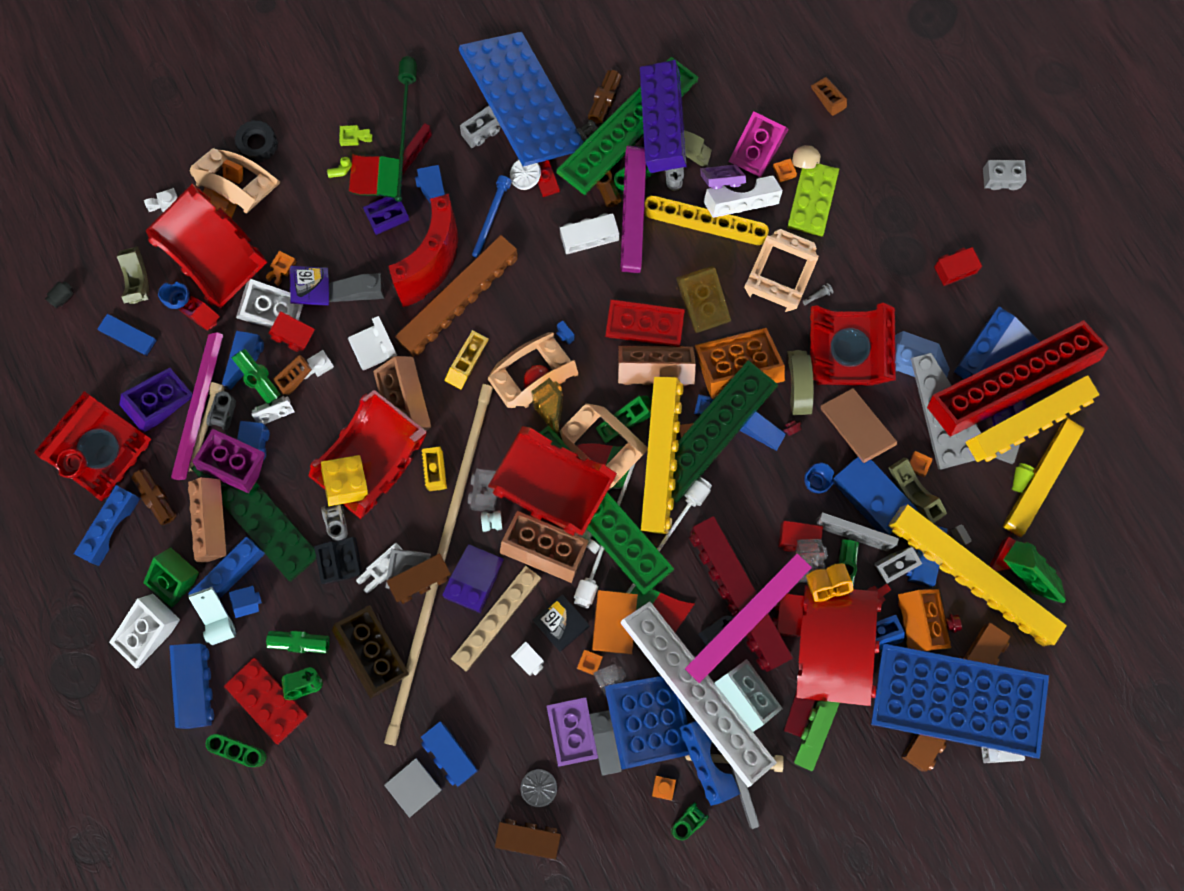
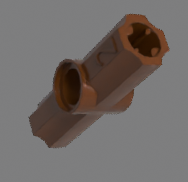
(604, 96)
(608, 191)
(153, 496)

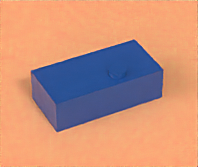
(871, 493)

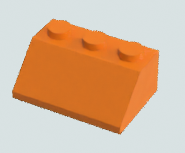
(924, 620)

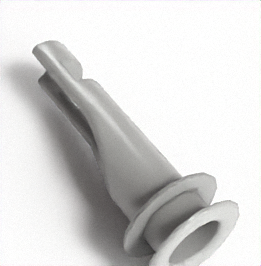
(825, 291)

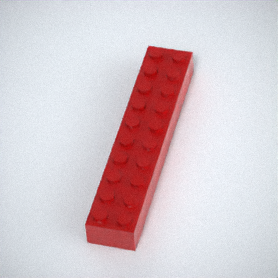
(1016, 378)

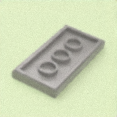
(856, 532)

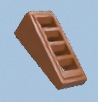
(835, 105)
(285, 374)

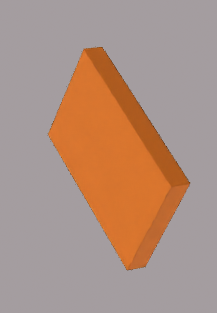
(608, 631)

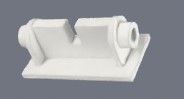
(280, 408)

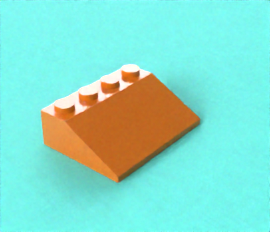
(726, 356)

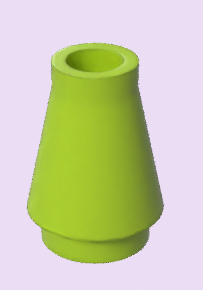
(1022, 477)

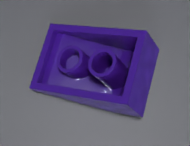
(155, 399)
(473, 578)

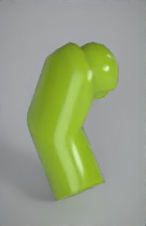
(342, 170)

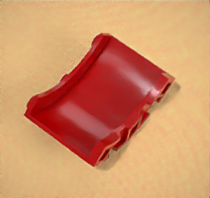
(206, 245)
(432, 260)
(384, 442)
(551, 481)
(838, 648)

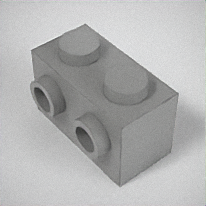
(480, 127)
(1004, 174)

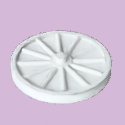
(526, 176)

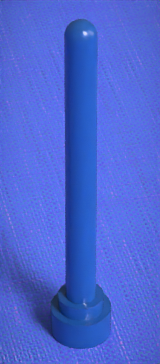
(503, 183)

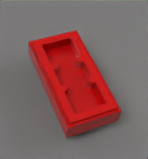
(547, 181)

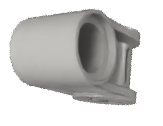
(673, 174)
(334, 518)

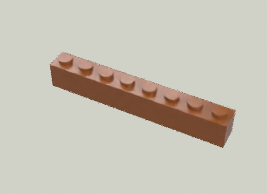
(457, 296)
(984, 649)

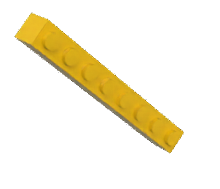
(1031, 419)
(661, 455)

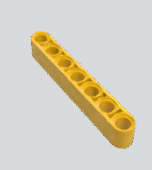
(711, 227)
(1044, 477)

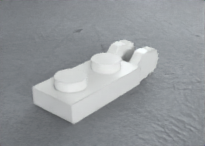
(378, 570)

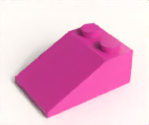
(758, 144)

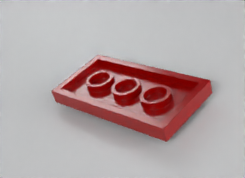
(645, 323)
(265, 701)

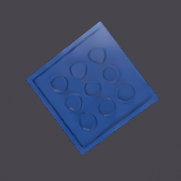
(646, 721)

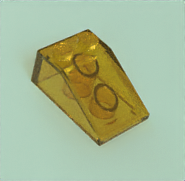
(704, 299)

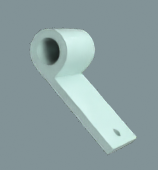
(213, 614)

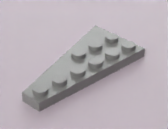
(947, 450)

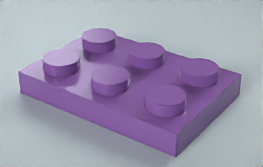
(723, 175)
(572, 732)

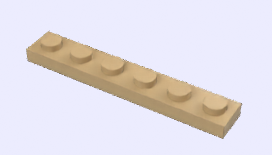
(496, 618)

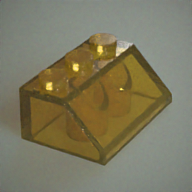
(548, 403)

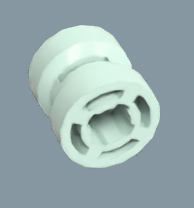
(491, 521)

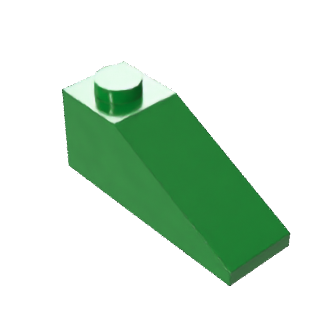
(630, 416)

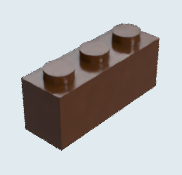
(419, 579)
(528, 839)

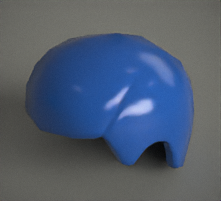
(174, 295)
(819, 478)

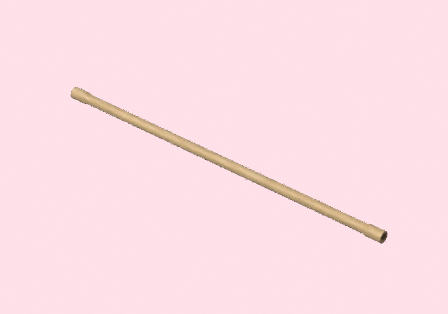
(394, 727)

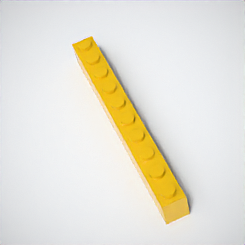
(977, 576)

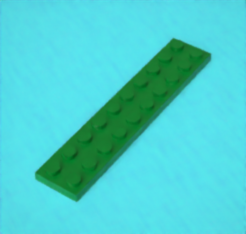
(610, 140)
(623, 539)

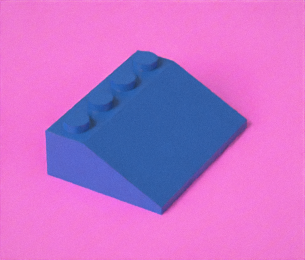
(997, 341)

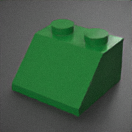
(170, 576)

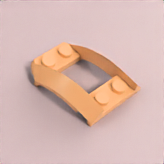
(248, 197)
(774, 291)
(551, 352)
(584, 419)

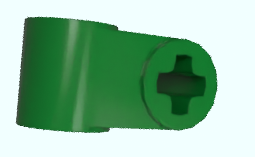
(299, 683)
(690, 821)

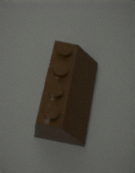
(369, 651)

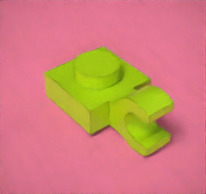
(351, 135)

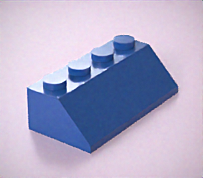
(191, 686)

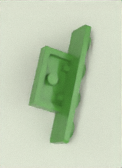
(815, 734)

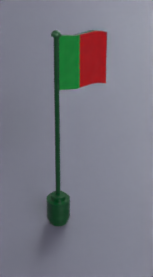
(383, 174)

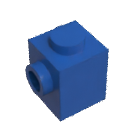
(245, 601)

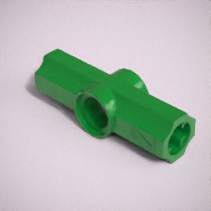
(255, 375)
(848, 556)
(297, 642)

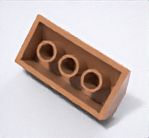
(644, 363)
(400, 385)
(207, 519)
(543, 546)

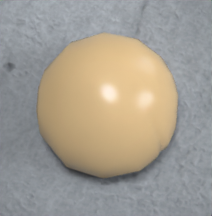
(806, 157)

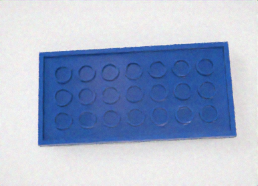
(521, 98)
(960, 700)

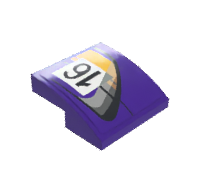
(309, 285)

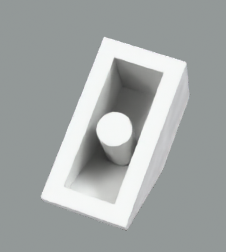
(528, 659)

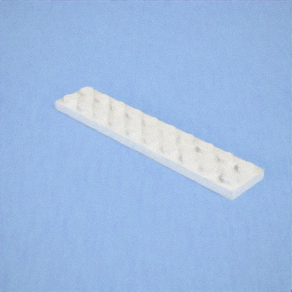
(701, 699)

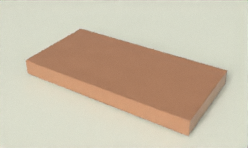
(858, 425)

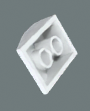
(264, 302)
(144, 629)

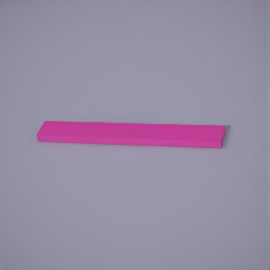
(197, 406)
(748, 618)

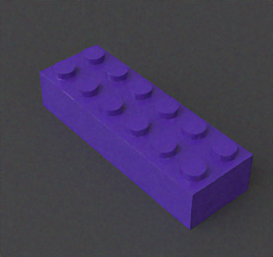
(662, 116)

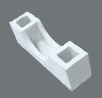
(725, 202)

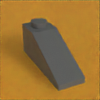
(357, 288)
(605, 743)

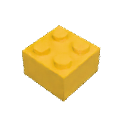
(344, 480)

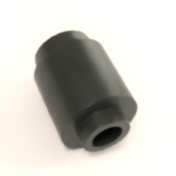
(59, 294)

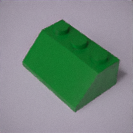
(1035, 572)

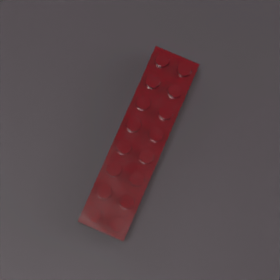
(738, 591)

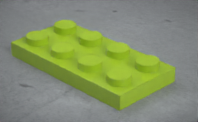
(813, 199)

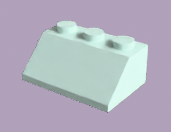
(749, 695)

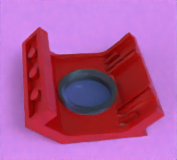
(853, 346)
(103, 438)

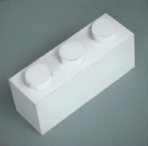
(589, 233)

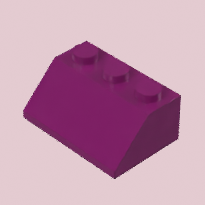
(229, 460)

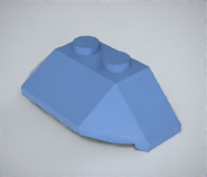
(911, 346)

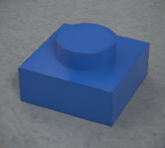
(564, 333)

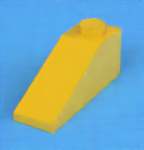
(466, 359)

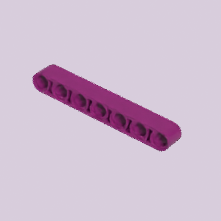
(633, 209)

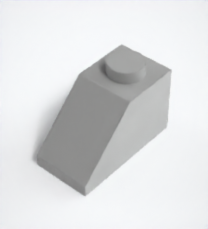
(897, 564)

